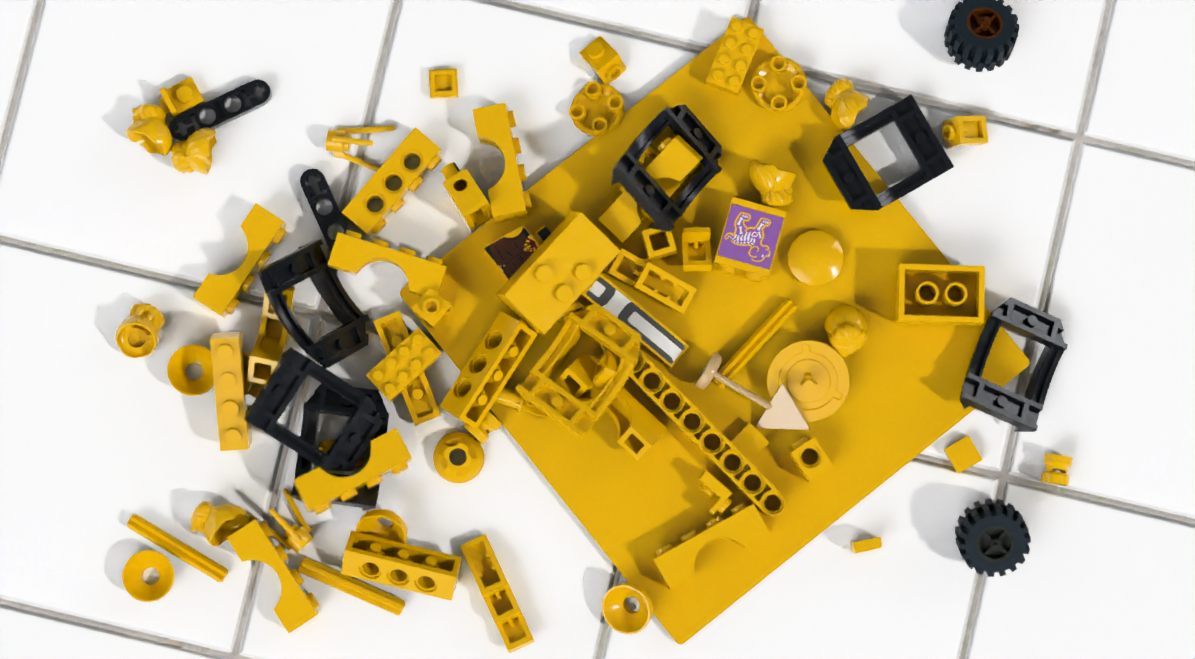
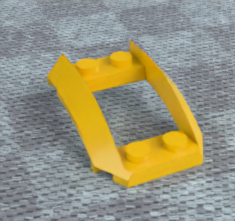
(555, 400)

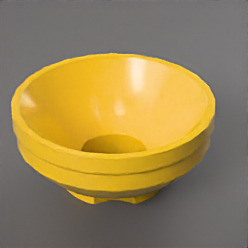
(177, 370)
(472, 465)
(369, 525)
(133, 576)
(619, 615)

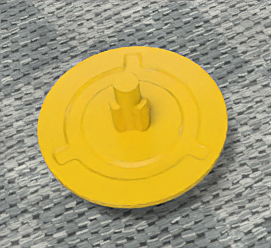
(813, 376)

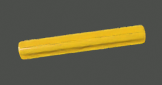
(757, 340)
(177, 548)
(351, 586)

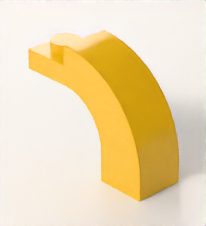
(270, 342)

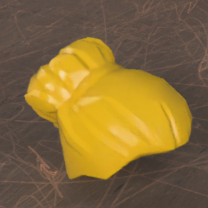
(845, 103)
(150, 129)
(195, 152)
(772, 184)
(846, 329)
(140, 331)
(218, 521)

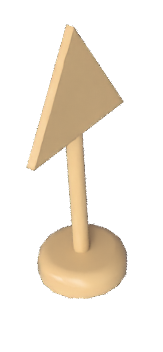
(779, 413)

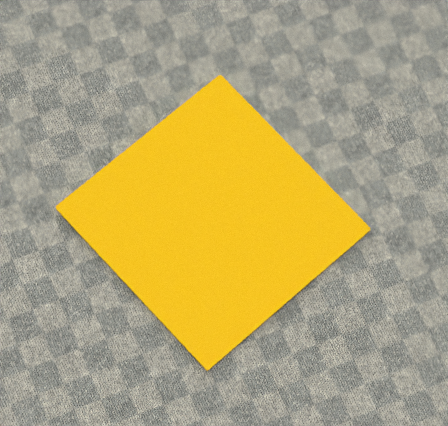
(900, 381)

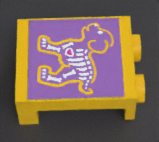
(749, 239)

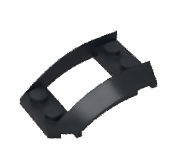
(919, 139)
(645, 190)
(296, 267)
(281, 389)
(329, 402)
(1001, 402)

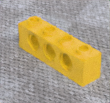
(415, 145)
(488, 370)
(401, 565)

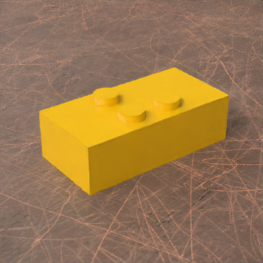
(558, 272)

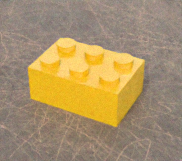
(939, 294)

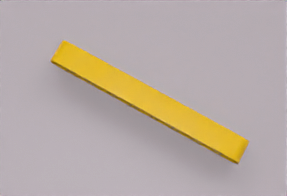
(705, 428)

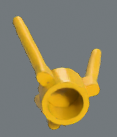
(341, 140)
(296, 536)

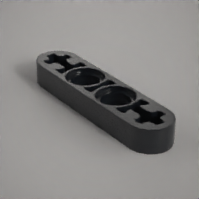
(218, 105)
(324, 221)

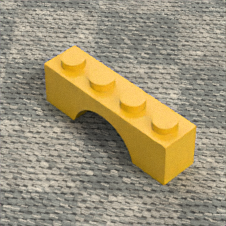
(495, 129)
(673, 162)
(353, 254)
(222, 291)
(230, 399)
(635, 424)
(320, 489)
(742, 527)
(294, 605)

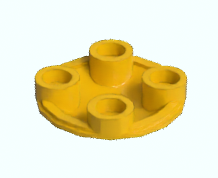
(778, 84)
(597, 109)
(815, 258)

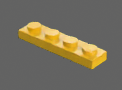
(418, 394)

